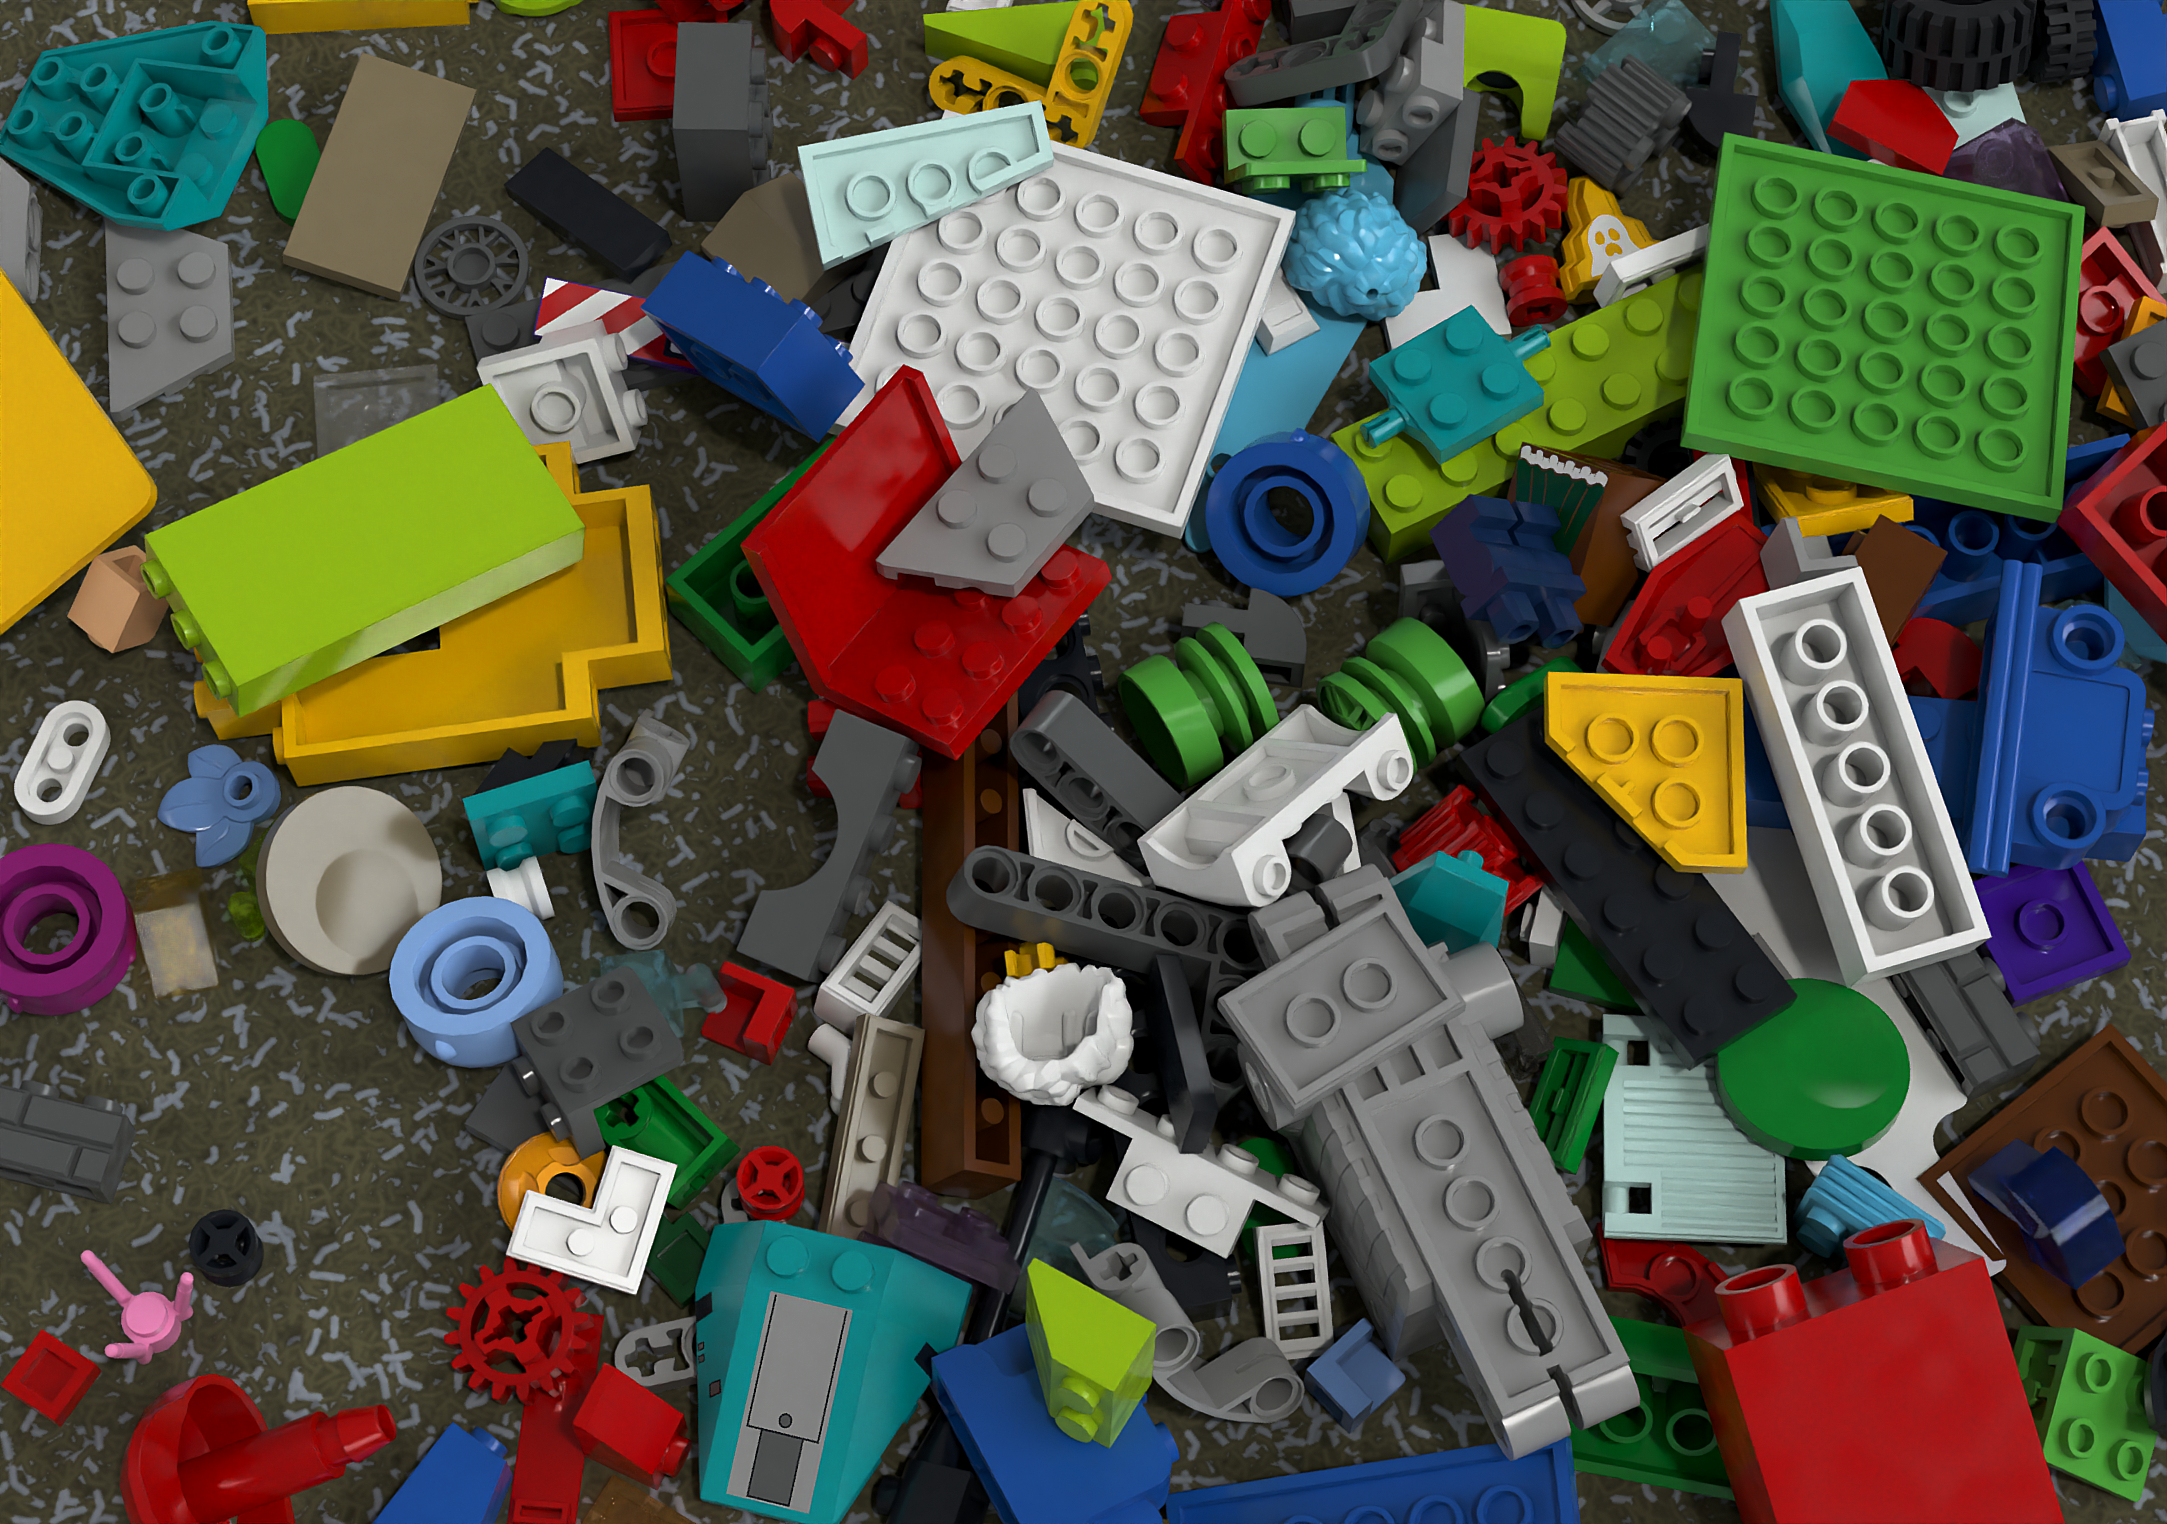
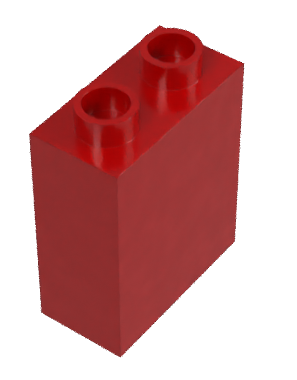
(1872, 1391)

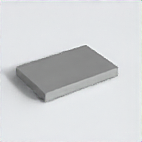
(1341, 1005)

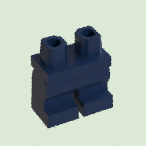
(1511, 569)

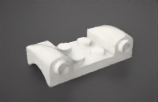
(1231, 831)

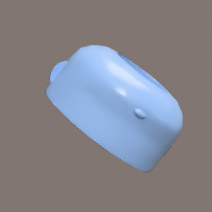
(458, 948)

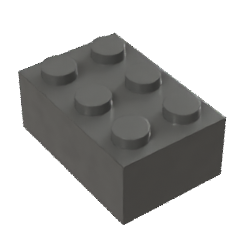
(720, 117)

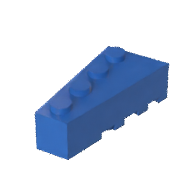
(2130, 57)

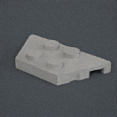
(164, 312)
(998, 510)

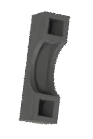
(804, 924)

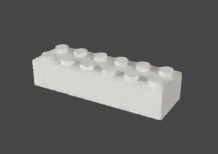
(1854, 777)

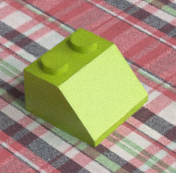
(1087, 1354)

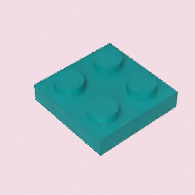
(534, 816)

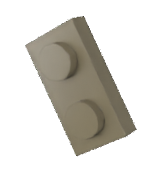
(2103, 184)

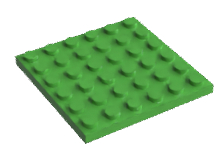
(1886, 328)

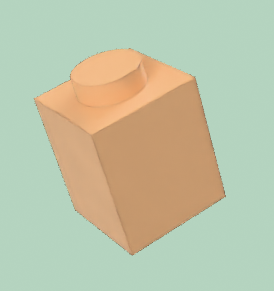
(116, 602)

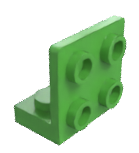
(1287, 146)
(2087, 1407)

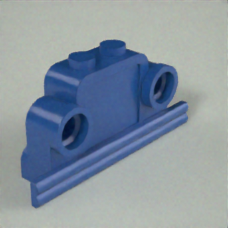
(2050, 732)
(1027, 1461)

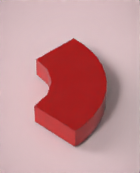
(1663, 1273)

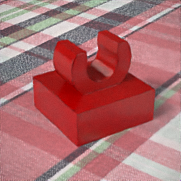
(51, 1378)

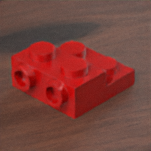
(2106, 293)

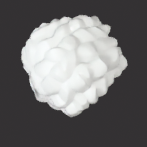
(1054, 1033)

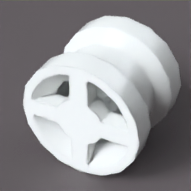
(523, 886)

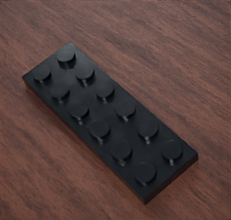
(1653, 926)

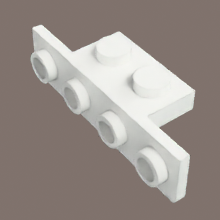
(1192, 1194)

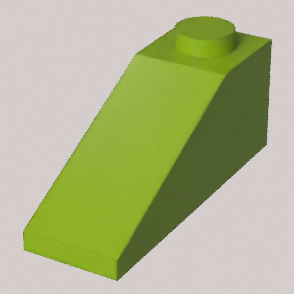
(1012, 38)

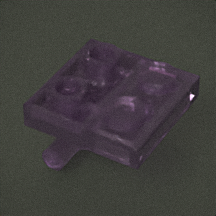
(952, 1242)

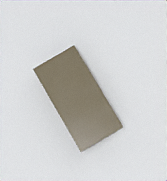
(379, 177)

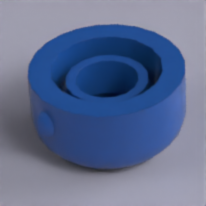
(1252, 540)

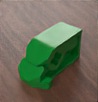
(671, 1131)

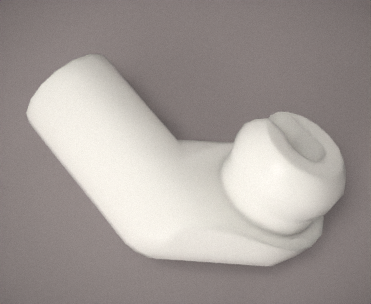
(834, 1050)

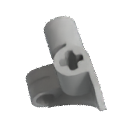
(634, 778)
(1241, 1385)

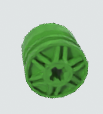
(1410, 675)
(1194, 707)

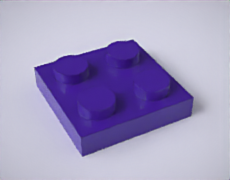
(2048, 930)

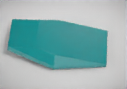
(1816, 57)
(1452, 900)

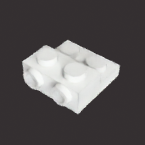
(570, 391)

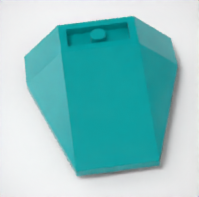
(145, 121)

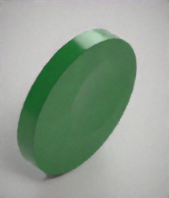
(1817, 1075)

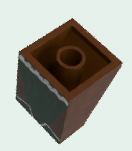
(1588, 499)

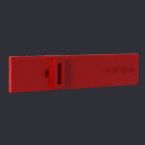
(548, 1451)

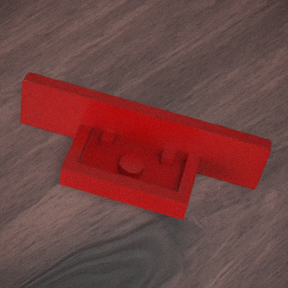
(1191, 83)

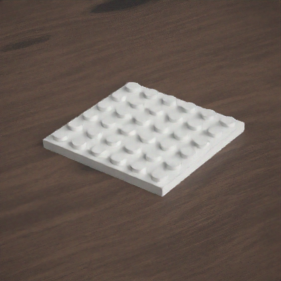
(1104, 296)

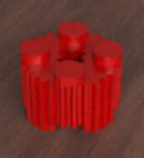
(1459, 826)

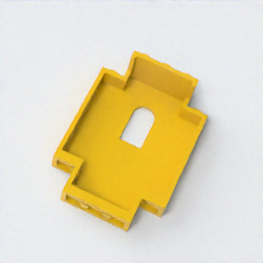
(502, 673)

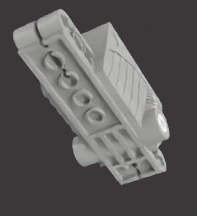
(1453, 1196)

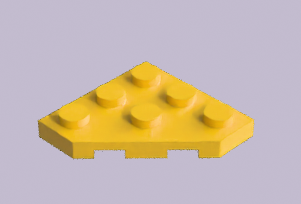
(1660, 758)

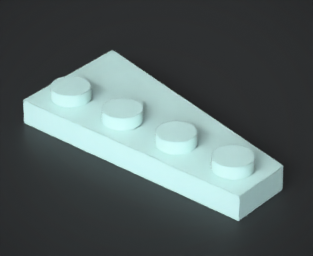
(906, 176)

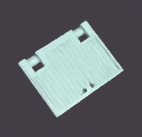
(1677, 1139)

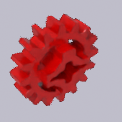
(1510, 196)
(495, 1343)

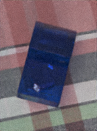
(2056, 1208)

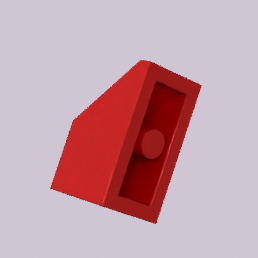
(631, 1429)

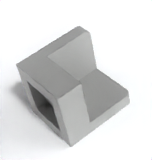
(1796, 559)

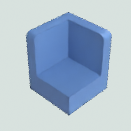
(1353, 1377)

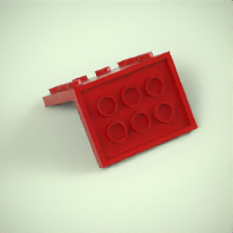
(902, 648)

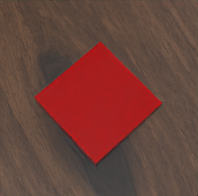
(645, 60)

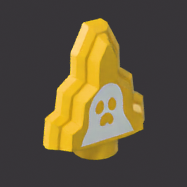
(1595, 238)

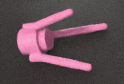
(147, 1318)

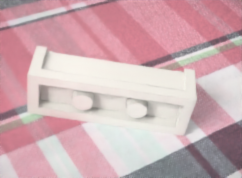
(2143, 149)

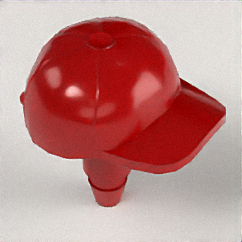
(210, 1456)

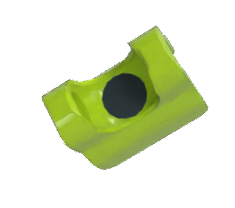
(1516, 58)

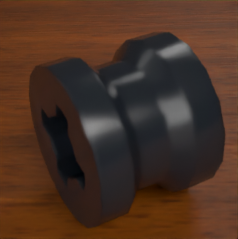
(217, 1237)

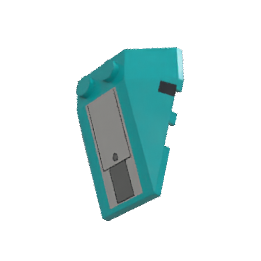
(810, 1363)

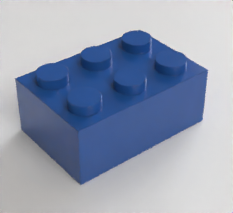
(755, 343)

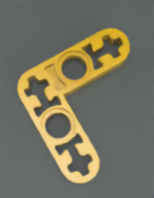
(1062, 96)

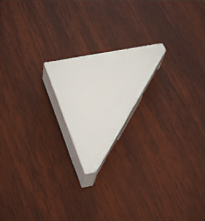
(1071, 844)

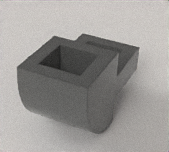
(1266, 630)

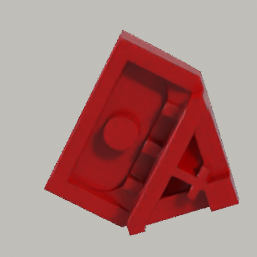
(1894, 125)

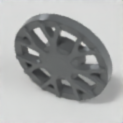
(471, 266)

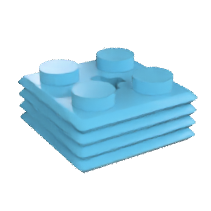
(1848, 1201)

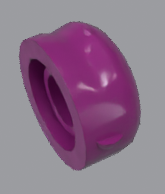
(53, 881)

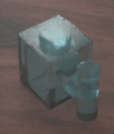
(669, 988)

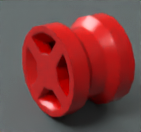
(1533, 290)
(765, 1172)

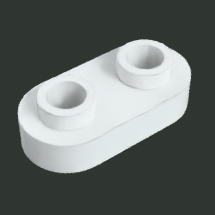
(57, 764)

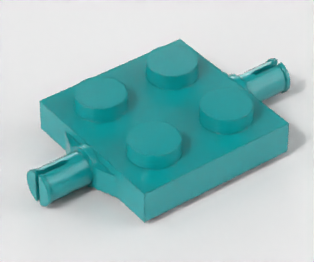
(1455, 384)

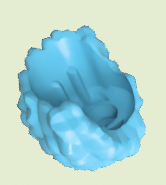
(1355, 254)

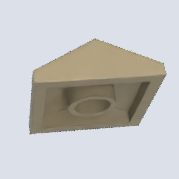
(774, 239)

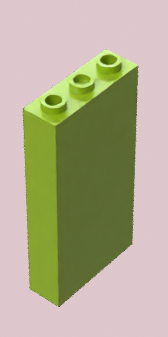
(361, 550)

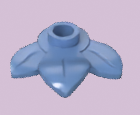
(211, 803)

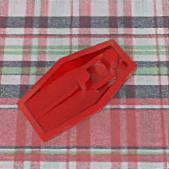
(1681, 605)

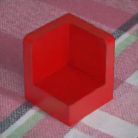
(754, 1016)

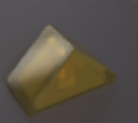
(176, 933)

